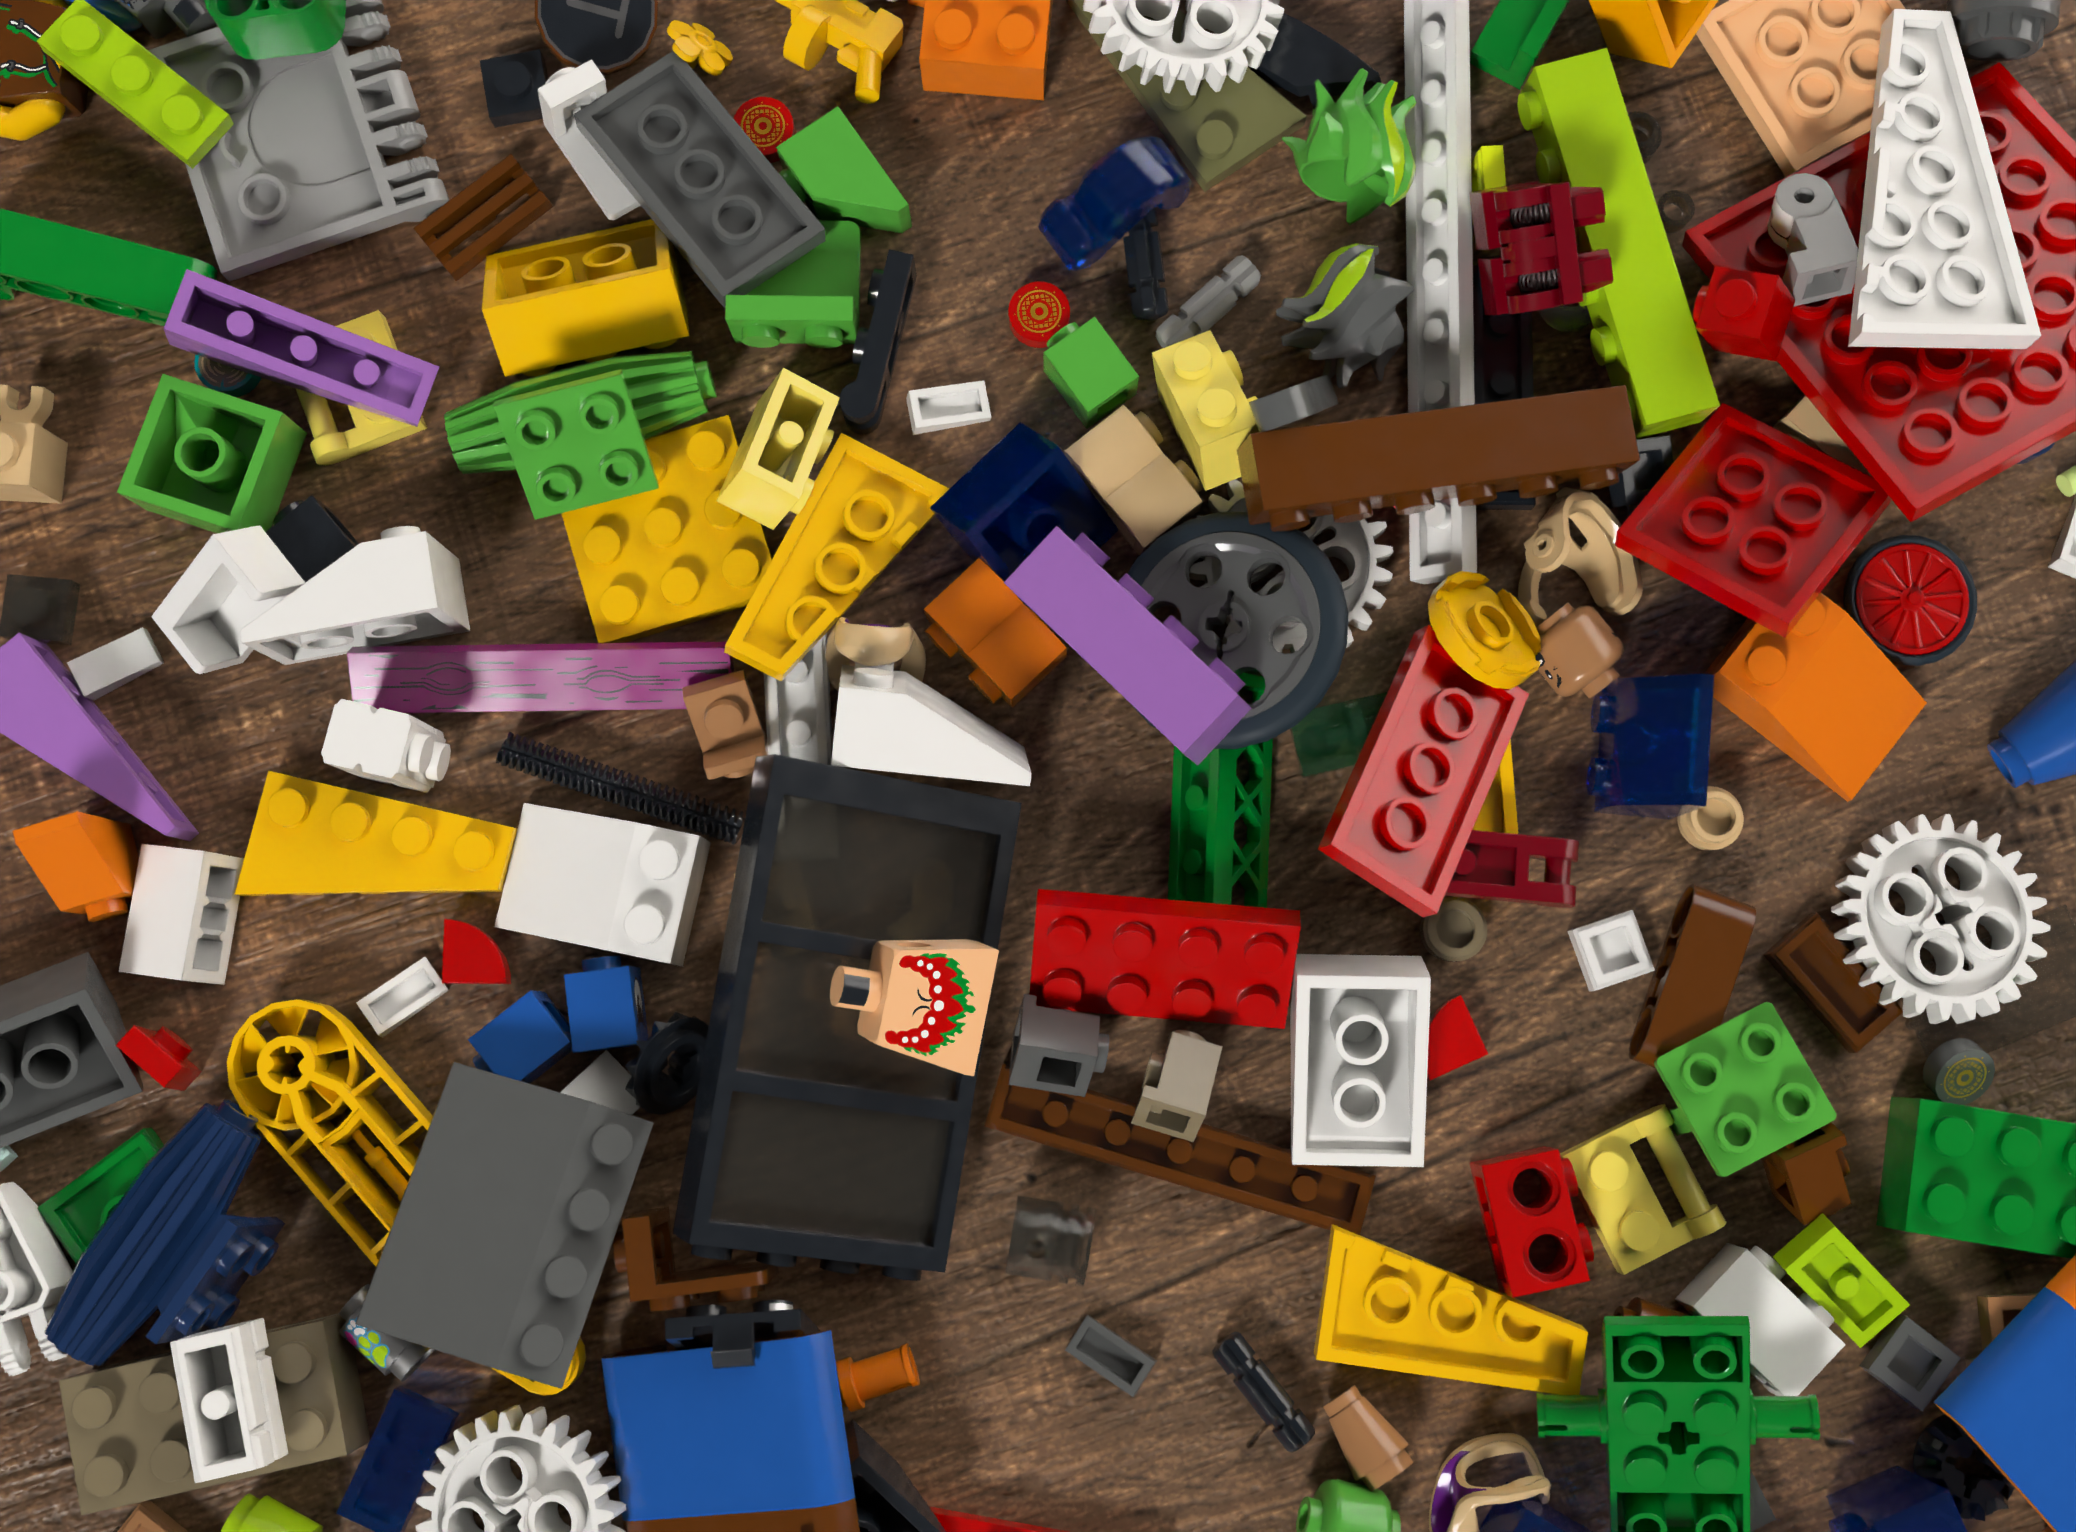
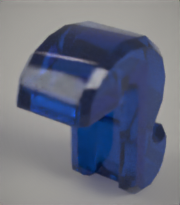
(1113, 199)

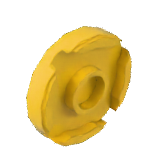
(1484, 630)

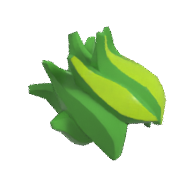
(1357, 147)

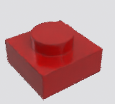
(161, 1056)

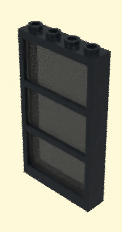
(798, 1120)

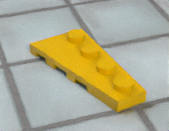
(836, 547)
(349, 841)
(1427, 1321)

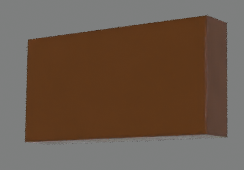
(1815, 970)

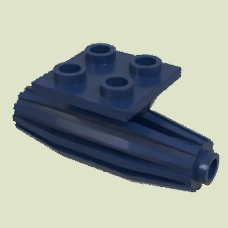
(170, 1244)

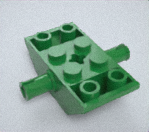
(1677, 1421)

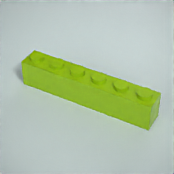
(1642, 317)

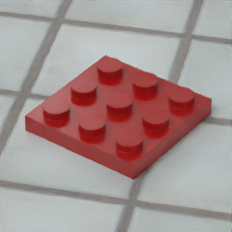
(1753, 518)

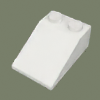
(370, 596)
(907, 727)
(603, 883)
(1359, 1060)

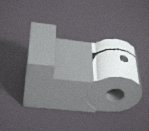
(1815, 237)

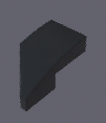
(1306, 55)

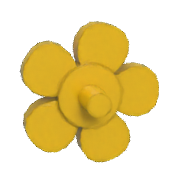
(697, 45)

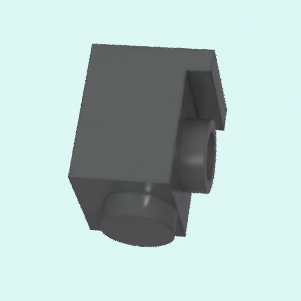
(1056, 1049)

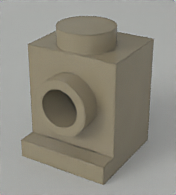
(1178, 1086)

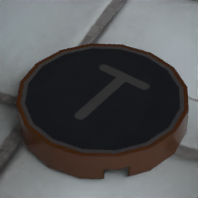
(600, 30)

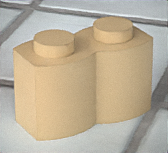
(1134, 477)

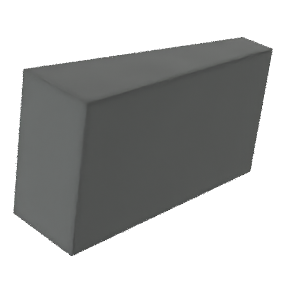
(1111, 1355)

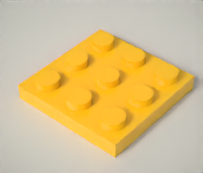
(671, 549)

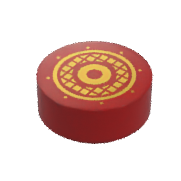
(766, 124)
(1038, 313)

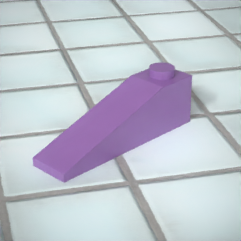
(296, 350)
(57, 723)

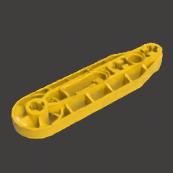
(320, 1096)

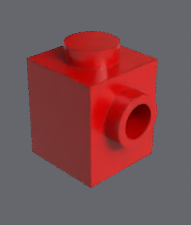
(1743, 312)

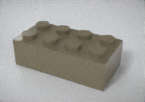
(132, 1432)

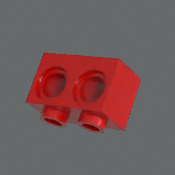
(1514, 1226)

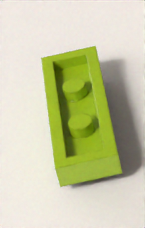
(135, 82)

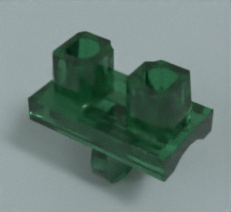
(1334, 734)

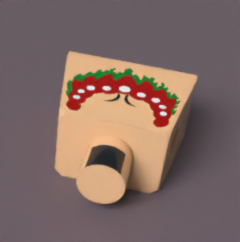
(922, 998)

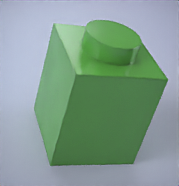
(1089, 371)

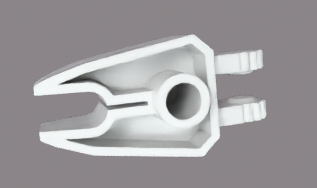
(30, 1278)

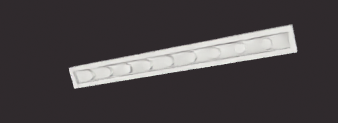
(1439, 258)

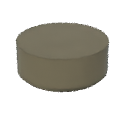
(1455, 931)

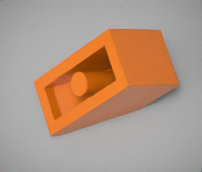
(83, 862)

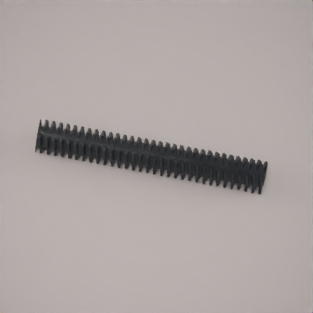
(621, 789)

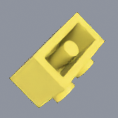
(1205, 405)
(779, 450)

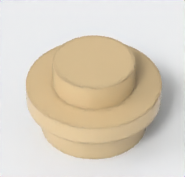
(1715, 824)

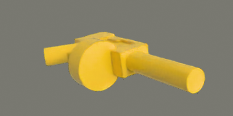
(863, 38)

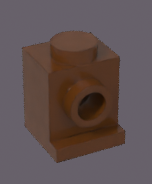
(1810, 1174)

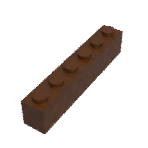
(1437, 456)

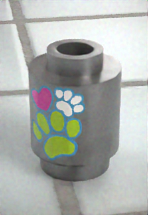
(382, 1350)

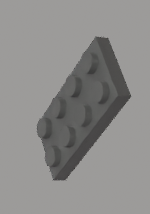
(700, 177)

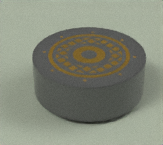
(1958, 1071)

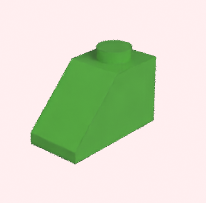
(841, 176)

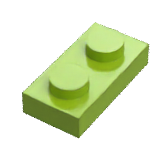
(1841, 1280)

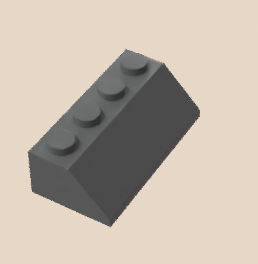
(60, 1049)

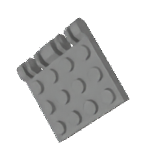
(304, 145)

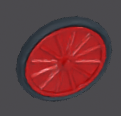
(1912, 598)

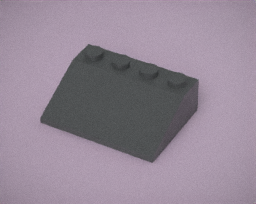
(505, 1224)

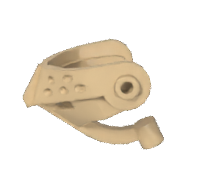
(1607, 570)

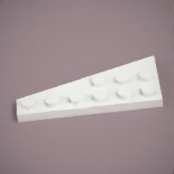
(1933, 222)

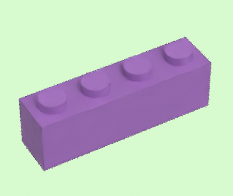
(1128, 645)

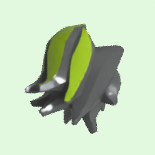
(1348, 314)

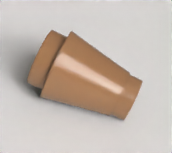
(1367, 1439)

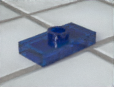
(393, 1464)

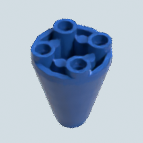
(2041, 737)

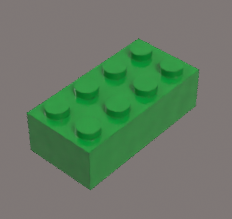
(1979, 1176)

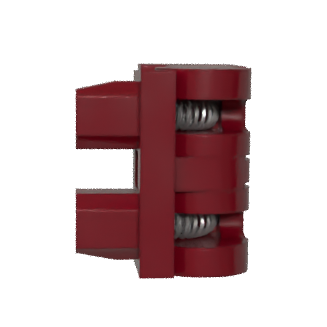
(1537, 245)

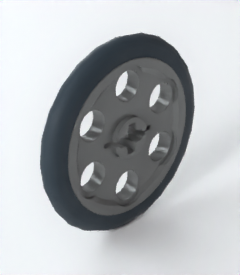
(1308, 595)

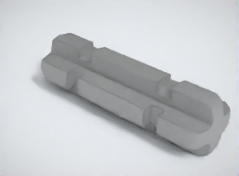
(1210, 302)

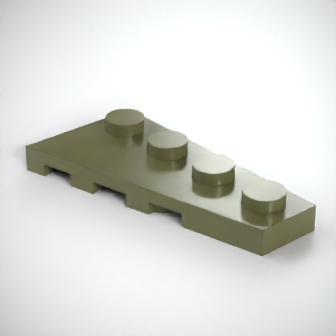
(1211, 129)

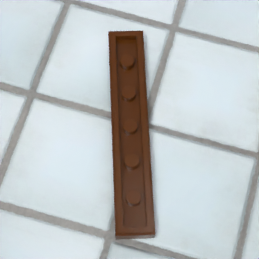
(1214, 1163)

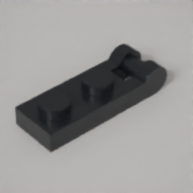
(879, 344)

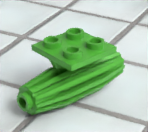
(581, 428)

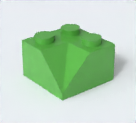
(211, 458)

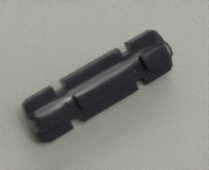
(1146, 269)
(1263, 1392)

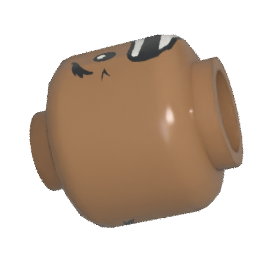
(1578, 651)

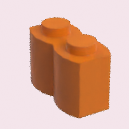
(994, 634)

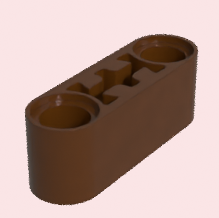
(1693, 972)

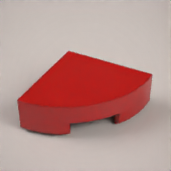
(472, 956)
(1452, 1039)

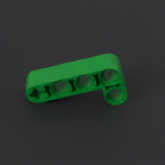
(279, 26)
(90, 268)

